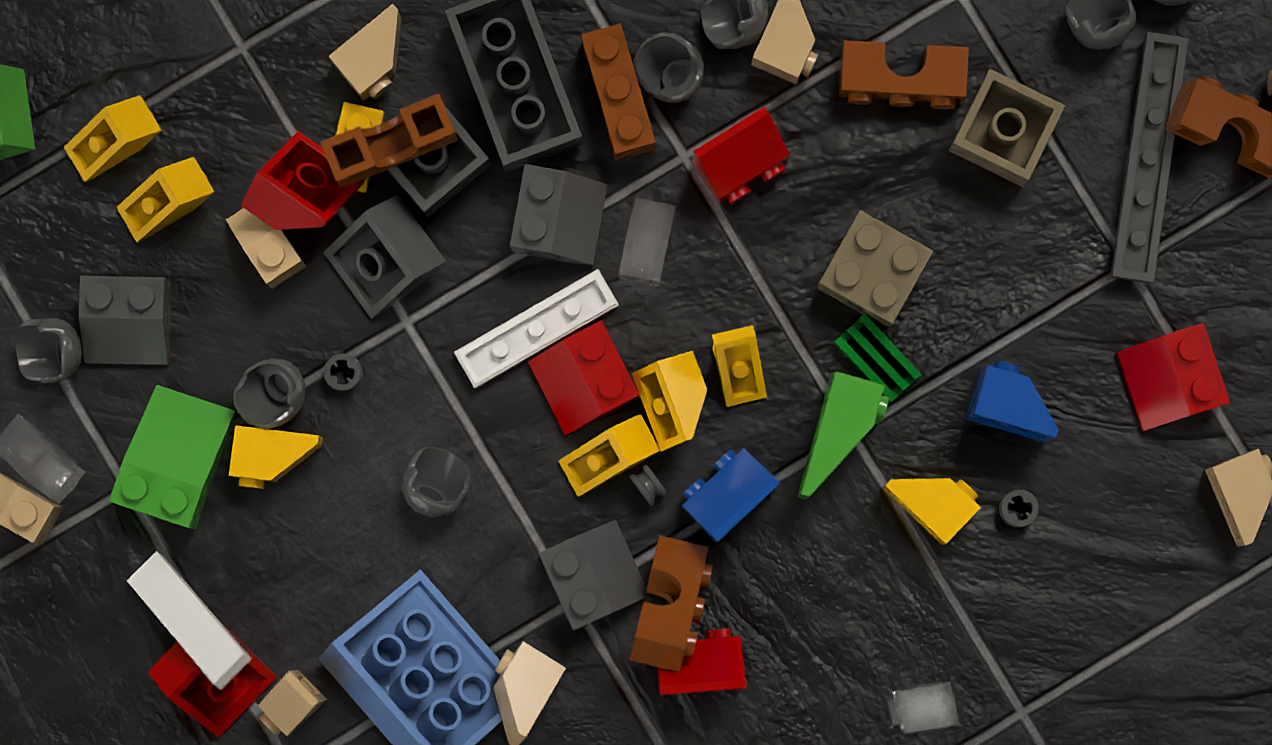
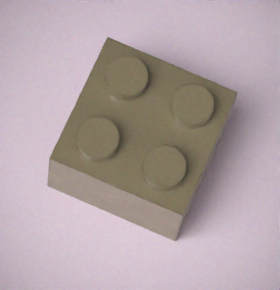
(1006, 128)
(874, 269)

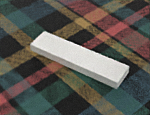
(536, 329)
(189, 620)

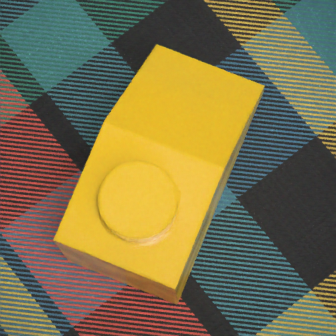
(112, 137)
(165, 198)
(672, 397)
(268, 454)
(609, 455)
(935, 503)

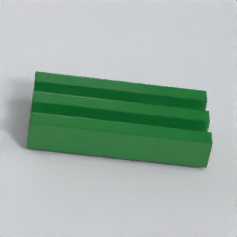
(890, 348)

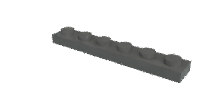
(1148, 159)

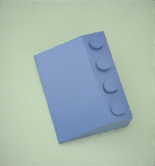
(418, 669)

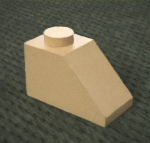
(786, 43)
(371, 55)
(266, 248)
(1243, 492)
(26, 511)
(524, 688)
(290, 703)

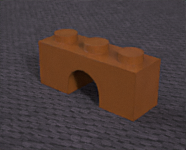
(867, 76)
(618, 92)
(1205, 108)
(378, 148)
(664, 631)

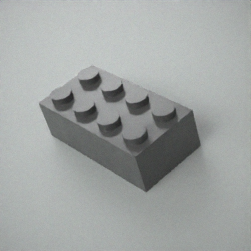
(514, 80)

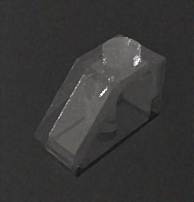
(646, 242)
(39, 459)
(923, 707)

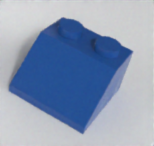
(1010, 403)
(728, 494)

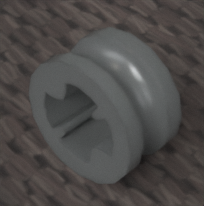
(352, 363)
(648, 485)
(1025, 497)

